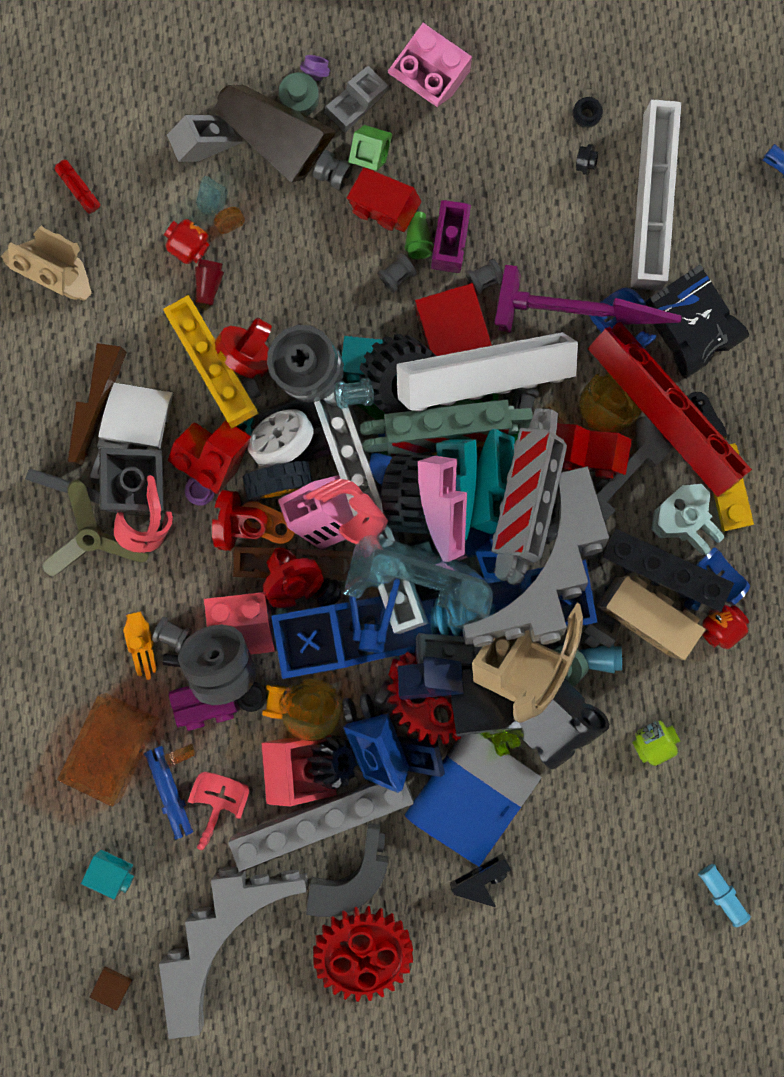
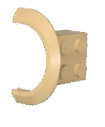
(527, 669)

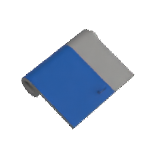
(473, 798)

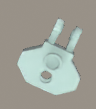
(688, 518)

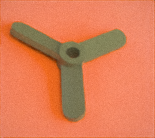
(86, 526)

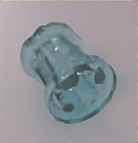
(354, 393)

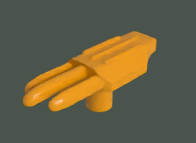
(139, 639)

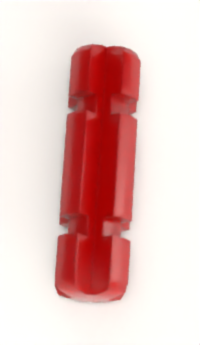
(77, 186)

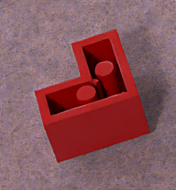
(601, 451)
(208, 456)

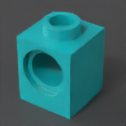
(108, 874)

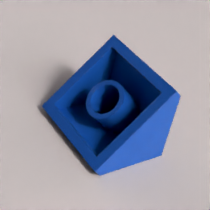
(378, 751)

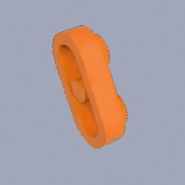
(275, 518)

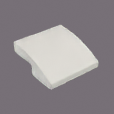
(135, 415)

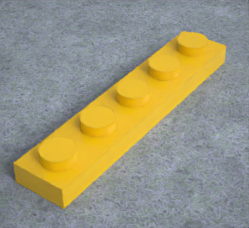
(216, 374)

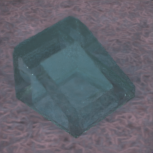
(211, 197)

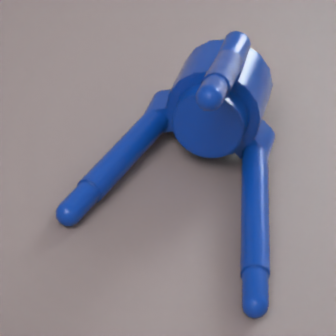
(373, 636)

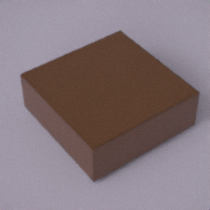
(110, 988)

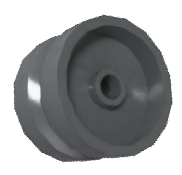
(305, 363)
(217, 664)

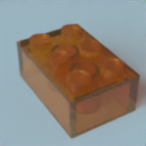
(108, 749)

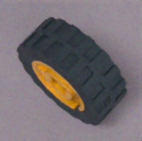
(276, 480)

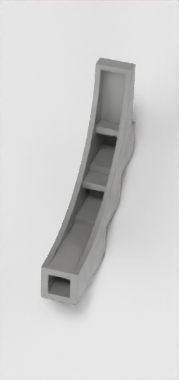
(538, 608)
(185, 972)

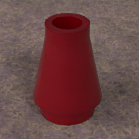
(208, 279)

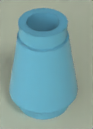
(604, 658)

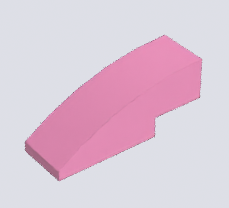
(443, 505)

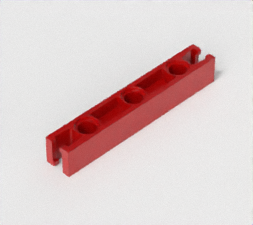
(669, 409)

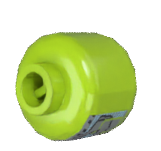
(656, 743)

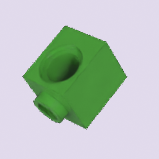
(370, 147)

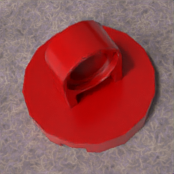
(245, 348)
(232, 521)
(290, 579)

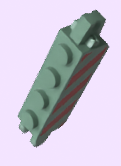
(420, 430)

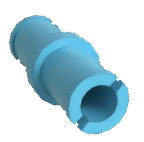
(724, 895)

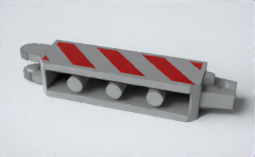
(529, 497)

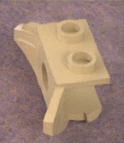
(50, 262)

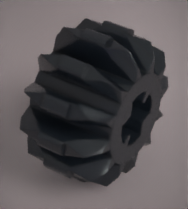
(332, 762)

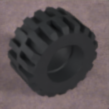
(382, 367)
(402, 495)

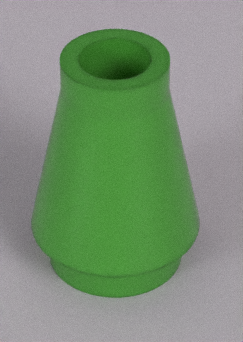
(418, 238)

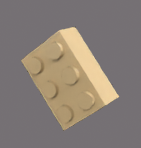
(651, 616)

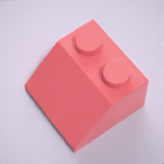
(248, 615)
(288, 775)

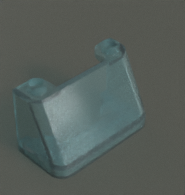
(381, 560)

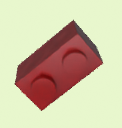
(383, 200)

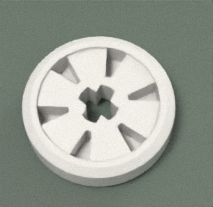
(280, 438)

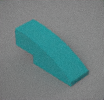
(466, 470)
(492, 480)

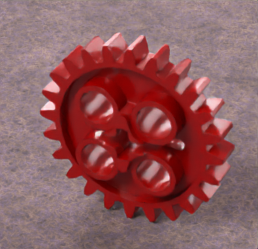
(421, 716)
(362, 953)

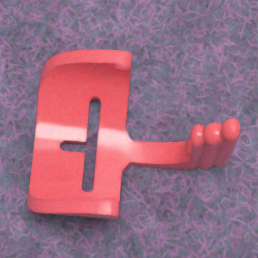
(358, 526)
(135, 540)
(213, 782)

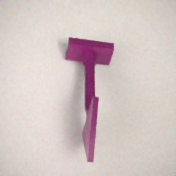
(623, 310)

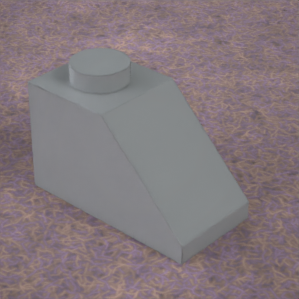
(201, 137)

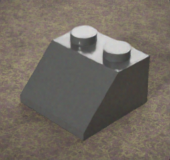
(125, 479)

